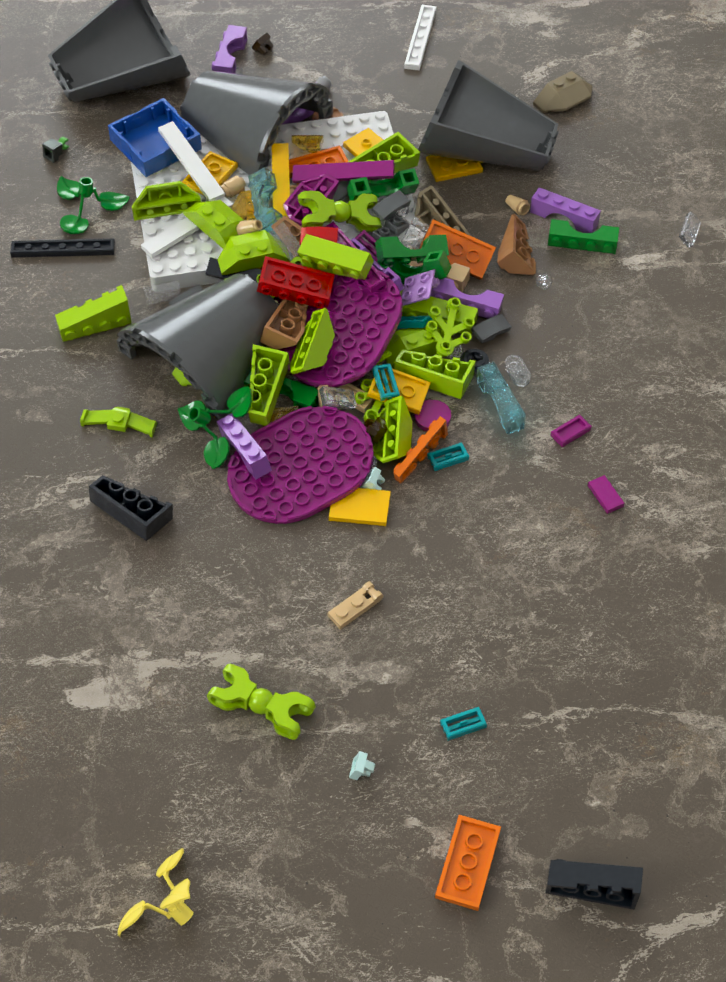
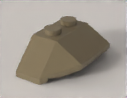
(563, 93)
(432, 206)

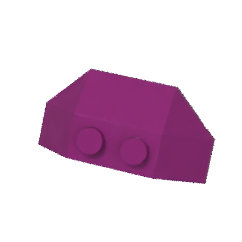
(325, 184)

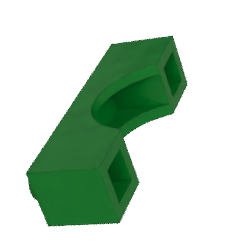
(403, 180)
(564, 236)
(392, 250)
(434, 260)
(299, 393)

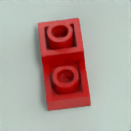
(326, 233)

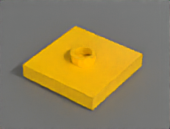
(361, 142)

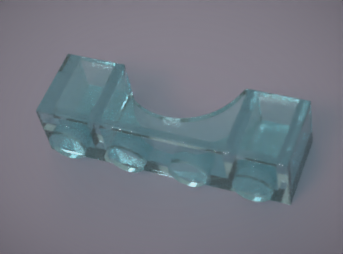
(262, 185)
(509, 410)

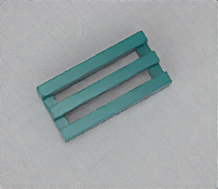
(414, 321)
(388, 394)
(450, 458)
(466, 730)

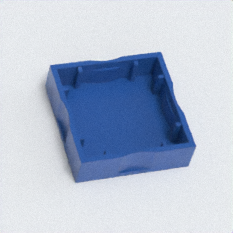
(142, 143)

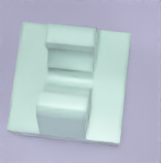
(372, 479)
(361, 766)

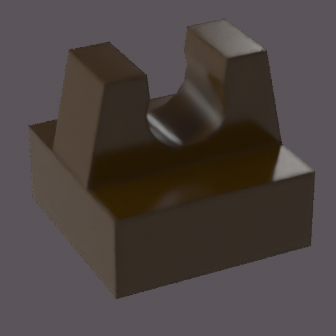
(261, 43)
(376, 428)

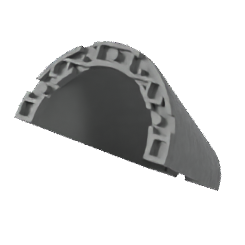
(116, 53)
(245, 112)
(487, 125)
(207, 336)

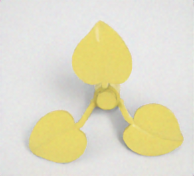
(173, 902)

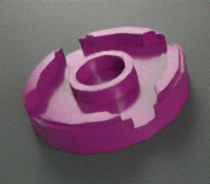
(432, 411)

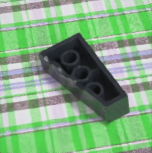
(131, 508)
(595, 882)

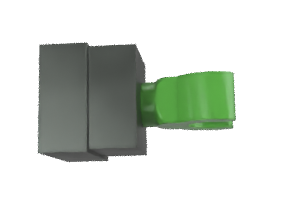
(53, 149)

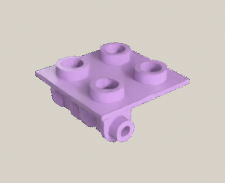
(419, 287)

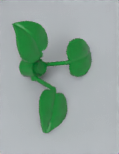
(69, 189)
(196, 416)

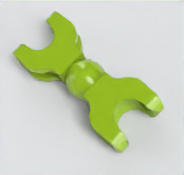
(326, 210)
(261, 701)

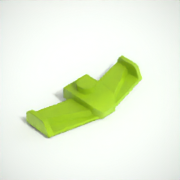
(119, 419)

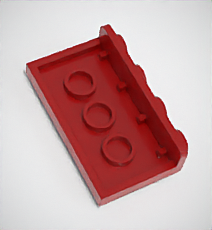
(295, 283)

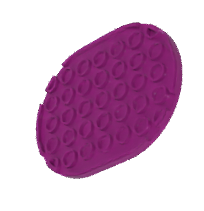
(361, 327)
(314, 462)

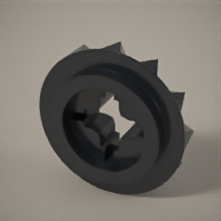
(478, 355)

